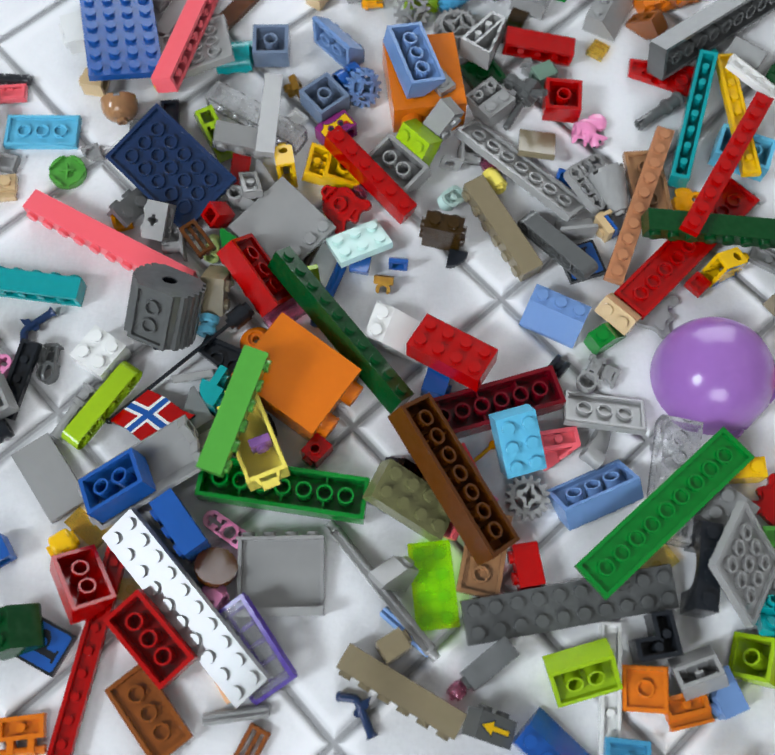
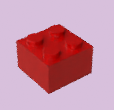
(562, 101)

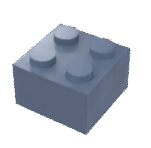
(271, 45)
(324, 98)

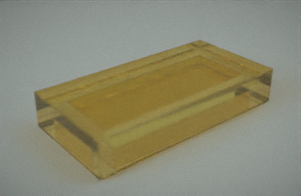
(84, 528)

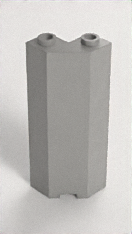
(170, 457)

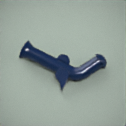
(35, 324)
(360, 711)

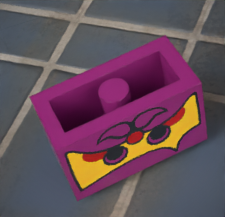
(342, 119)

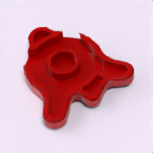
(342, 206)
(767, 500)

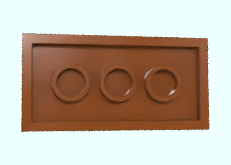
(148, 713)

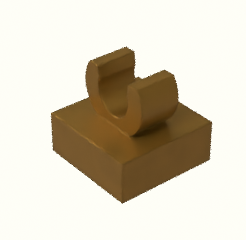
(293, 87)
(383, 280)

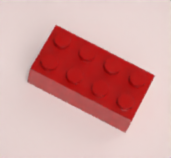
(451, 352)
(150, 639)

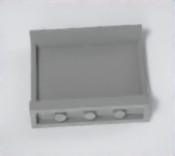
(282, 572)

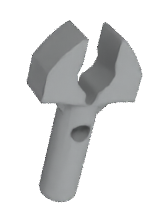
(527, 62)

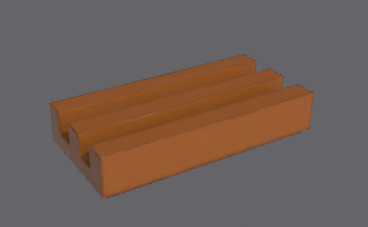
(260, 730)

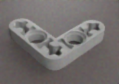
(576, 174)

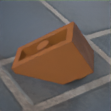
(648, 24)

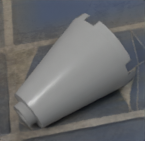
(611, 186)

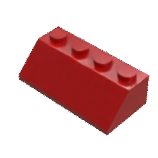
(249, 268)

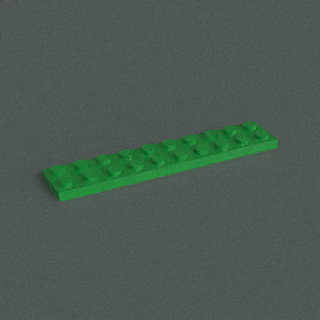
(663, 513)

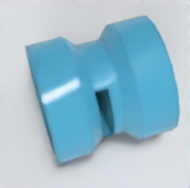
(207, 324)

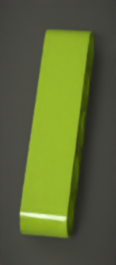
(101, 405)

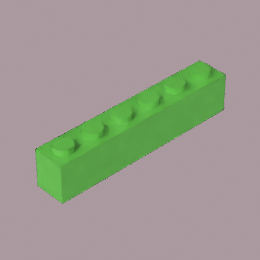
(234, 411)

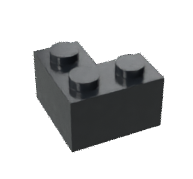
(662, 639)

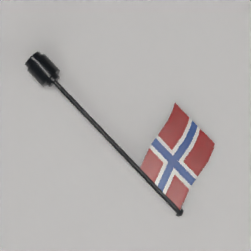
(152, 411)

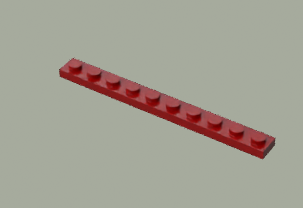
(726, 165)
(84, 668)

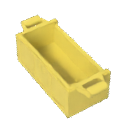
(265, 468)

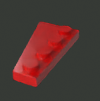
(678, 81)

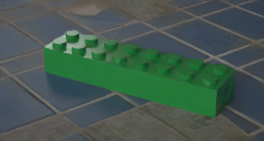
(303, 493)

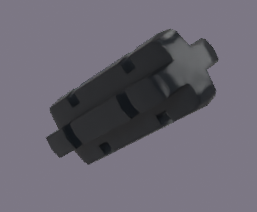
(15, 79)

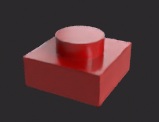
(697, 284)

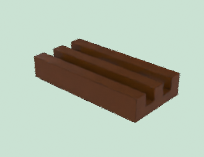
(205, 251)

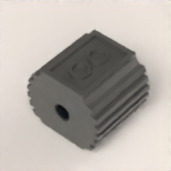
(164, 307)

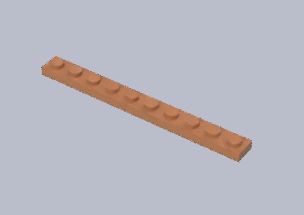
(638, 205)

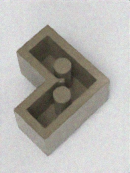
(218, 284)

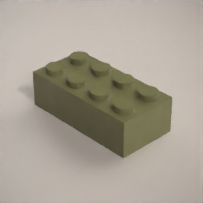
(407, 500)

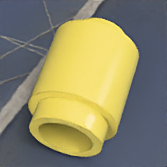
(495, 179)

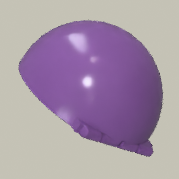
(714, 374)

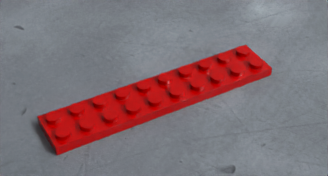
(678, 258)

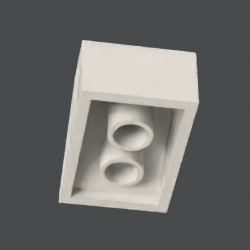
(390, 330)

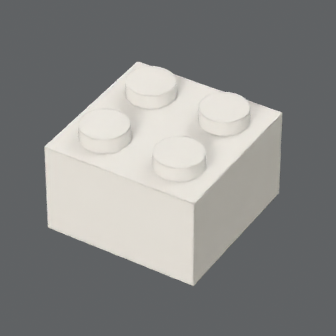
(100, 353)

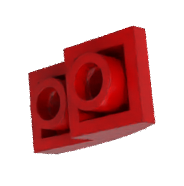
(239, 164)

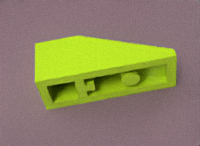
(206, 120)

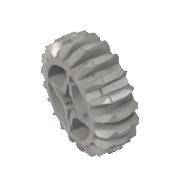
(455, 21)

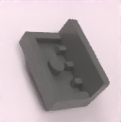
(129, 207)

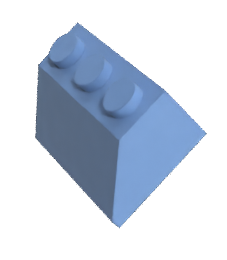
(336, 42)
(554, 316)

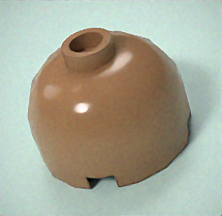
(119, 107)

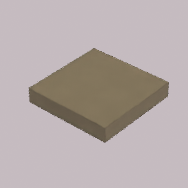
(536, 144)

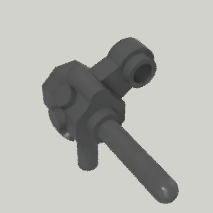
(527, 94)

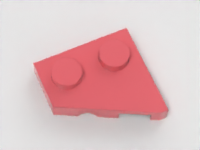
(559, 444)

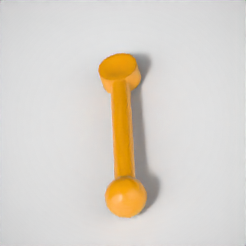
(491, 446)

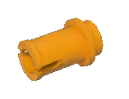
(371, 4)

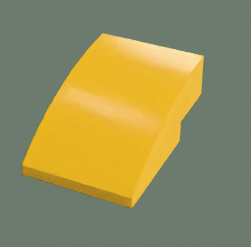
(325, 169)

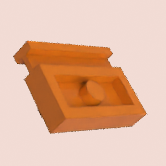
(688, 713)

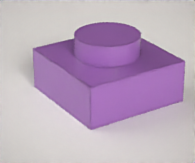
(260, 443)

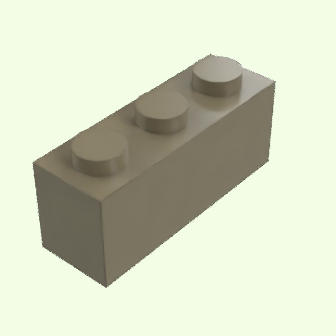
(393, 645)

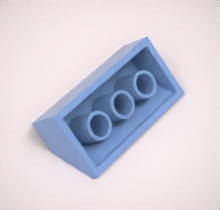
(413, 59)
(595, 494)

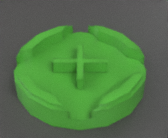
(67, 172)

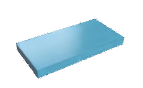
(43, 132)

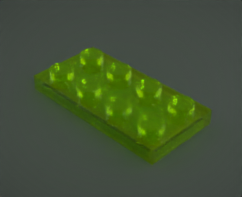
(434, 586)

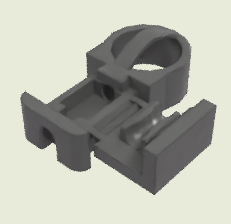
(50, 359)

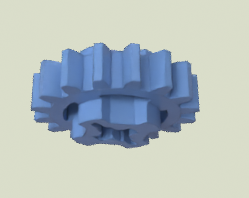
(363, 87)

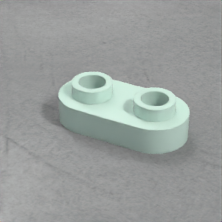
(450, 198)

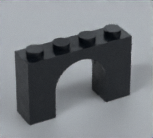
(704, 593)

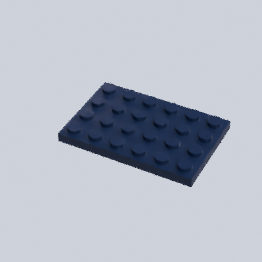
(170, 165)

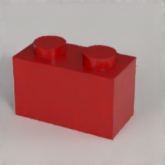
(526, 565)

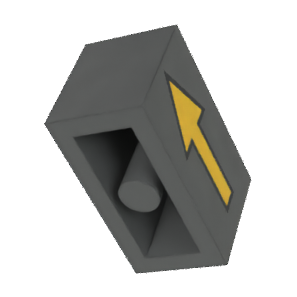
(489, 727)

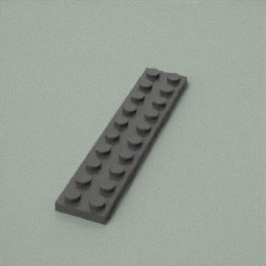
(565, 606)

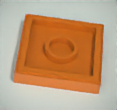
(645, 689)

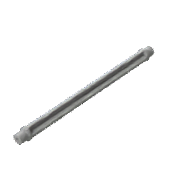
(387, 596)

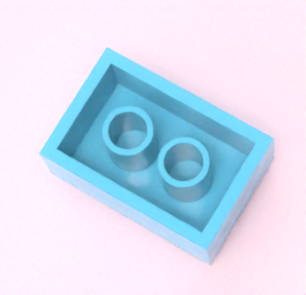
(764, 146)
(517, 441)

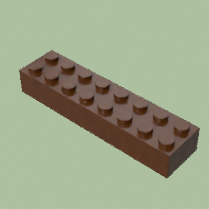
(453, 478)

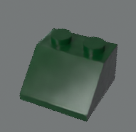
(20, 629)

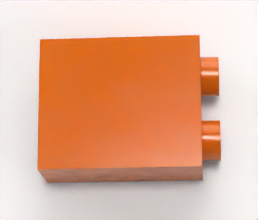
(420, 107)
(305, 379)

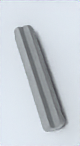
(235, 715)

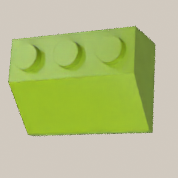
(582, 672)

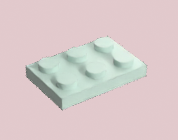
(359, 243)

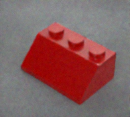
(82, 583)

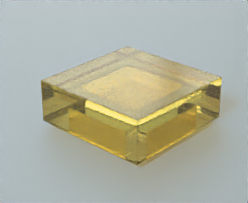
(597, 50)

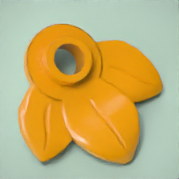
(683, 199)

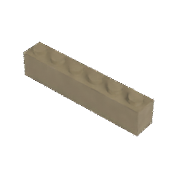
(502, 228)
(401, 691)

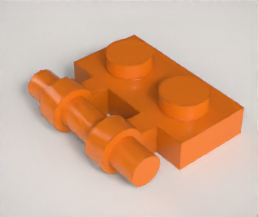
(23, 728)

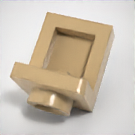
(605, 229)

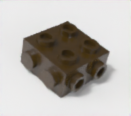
(442, 231)

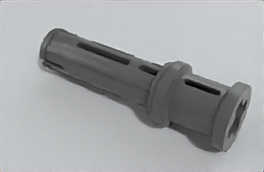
(665, 107)

